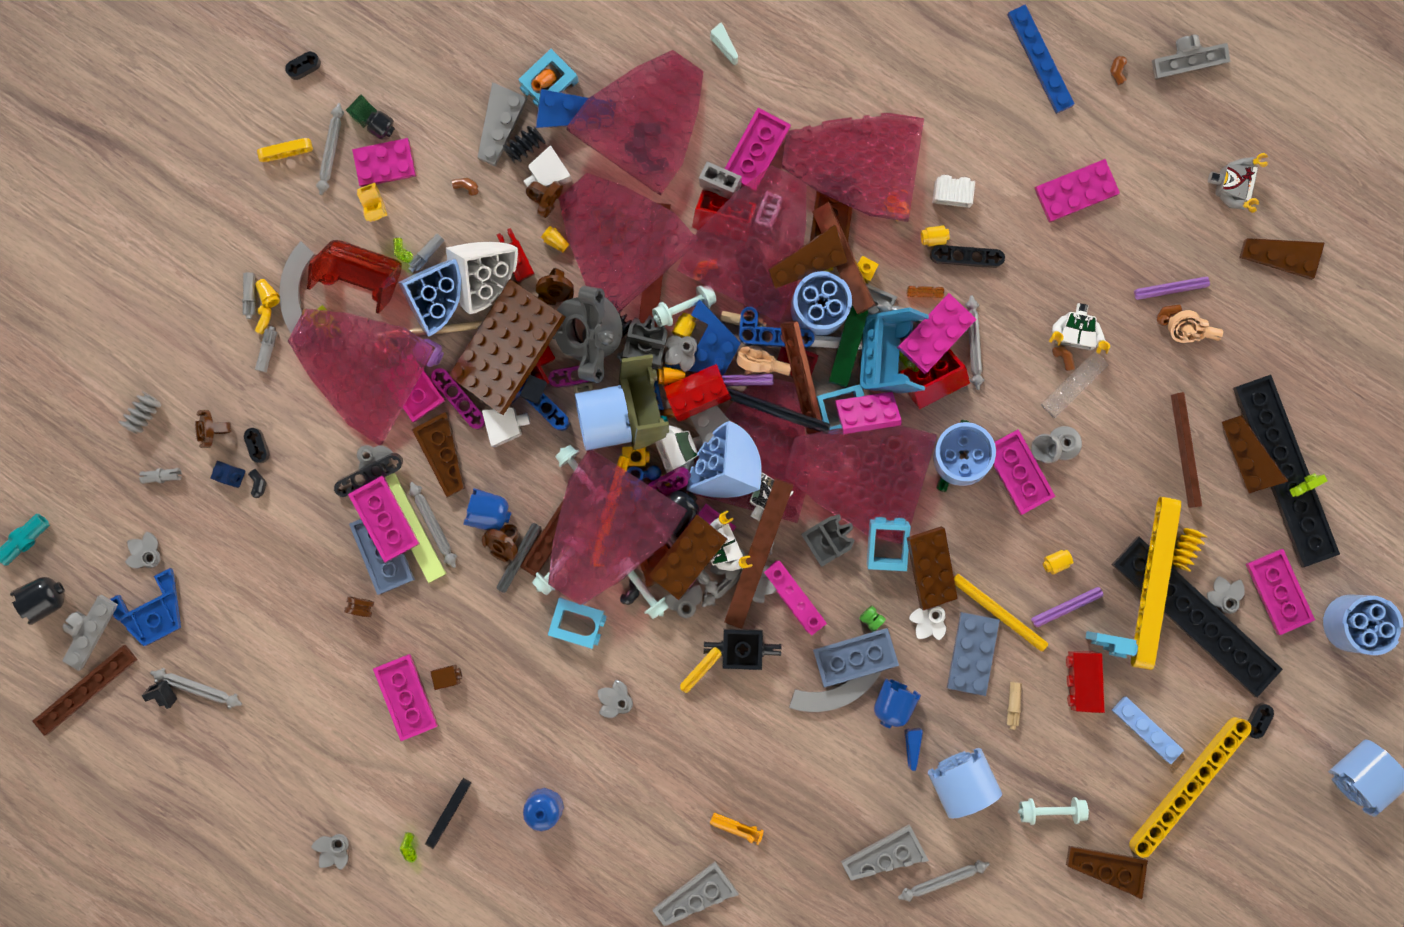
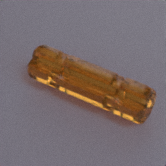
(925, 291)

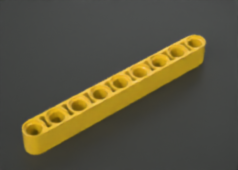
(1156, 582)
(1199, 784)

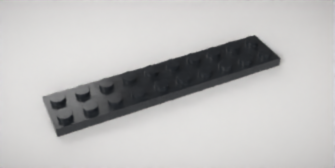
(1301, 513)
(1204, 623)

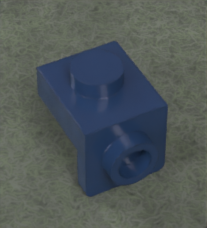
(227, 474)

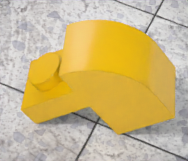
(372, 202)

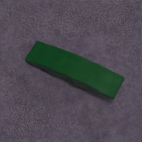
(848, 348)

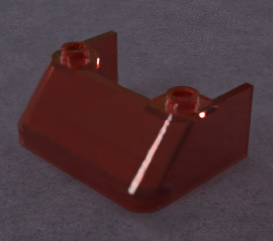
(358, 267)

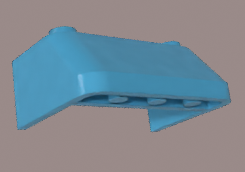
(881, 354)

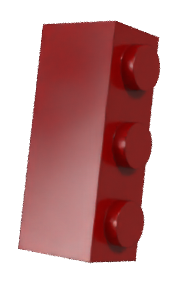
(706, 207)
(941, 380)
(697, 393)
(1085, 681)

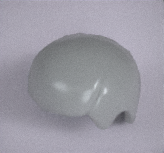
(1046, 448)

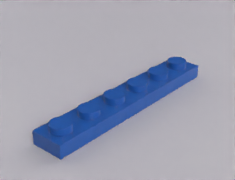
(1040, 59)

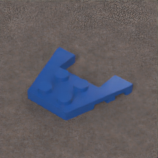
(716, 345)
(155, 617)

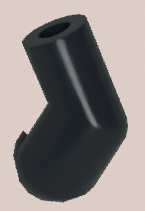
(259, 484)
(631, 595)

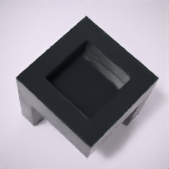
(533, 389)
(161, 693)

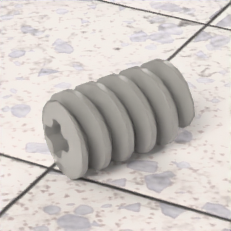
(140, 413)

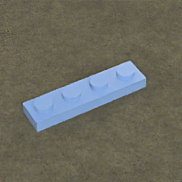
(1147, 730)

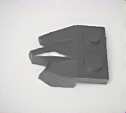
(645, 340)
(828, 539)

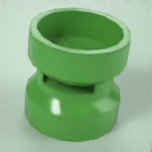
(872, 618)

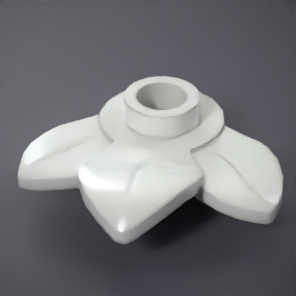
(927, 625)

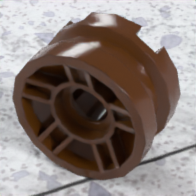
(359, 607)

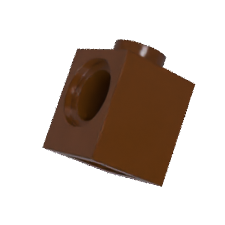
(446, 677)

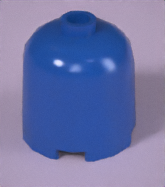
(487, 511)
(895, 704)
(543, 809)

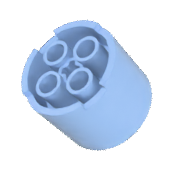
(813, 316)
(603, 417)
(964, 438)
(1363, 624)
(1369, 777)
(965, 783)

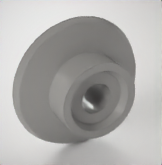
(1073, 438)

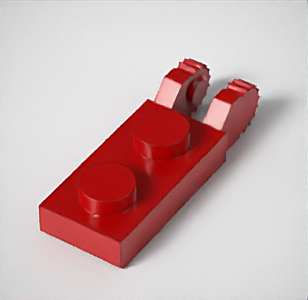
(523, 267)

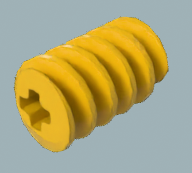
(1187, 548)

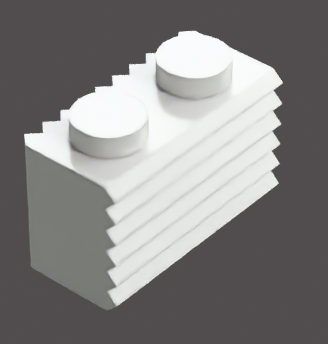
(953, 191)

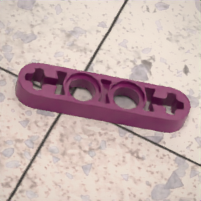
(456, 400)

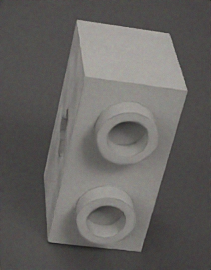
(719, 180)

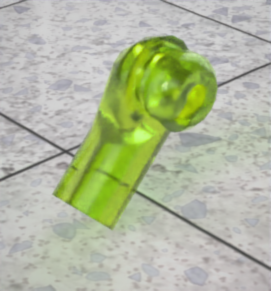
(401, 253)
(907, 363)
(407, 849)

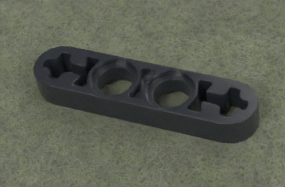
(967, 256)
(368, 474)
(448, 813)

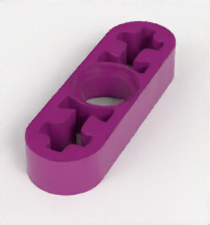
(563, 381)
(671, 477)

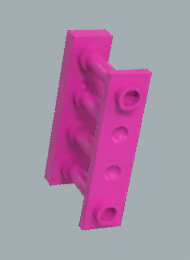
(795, 598)

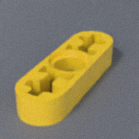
(284, 150)

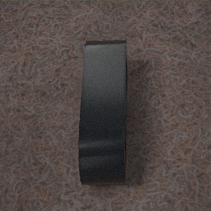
(303, 65)
(252, 447)
(1259, 721)

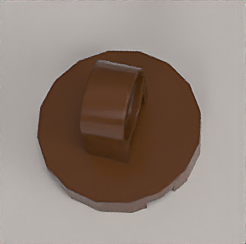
(546, 196)
(554, 287)
(206, 428)
(501, 545)

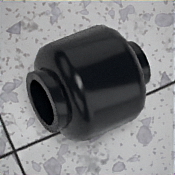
(380, 125)

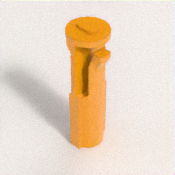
(737, 828)

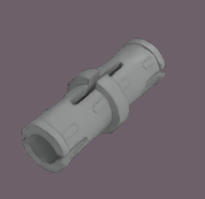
(160, 475)

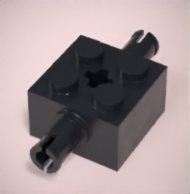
(752, 640)

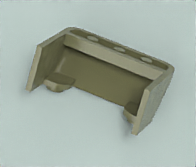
(643, 413)

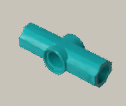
(22, 538)

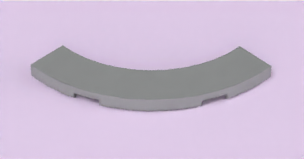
(290, 284)
(832, 698)

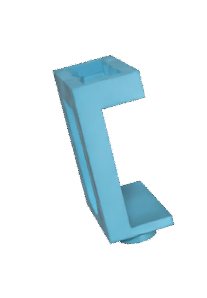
(569, 76)
(586, 641)

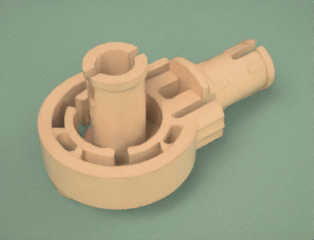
(1192, 328)
(755, 360)

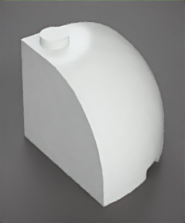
(483, 271)

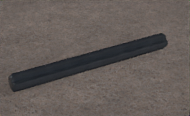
(779, 411)

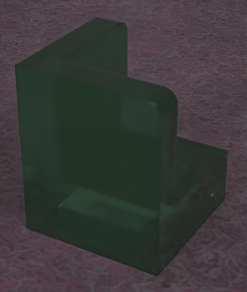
(360, 110)

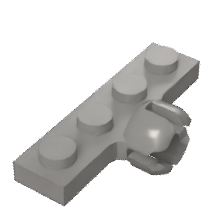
(1190, 57)
(87, 631)

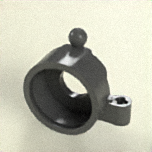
(602, 329)

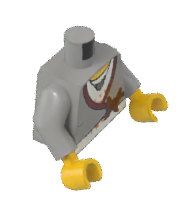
(1237, 182)

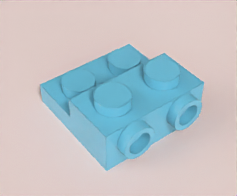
(1115, 645)

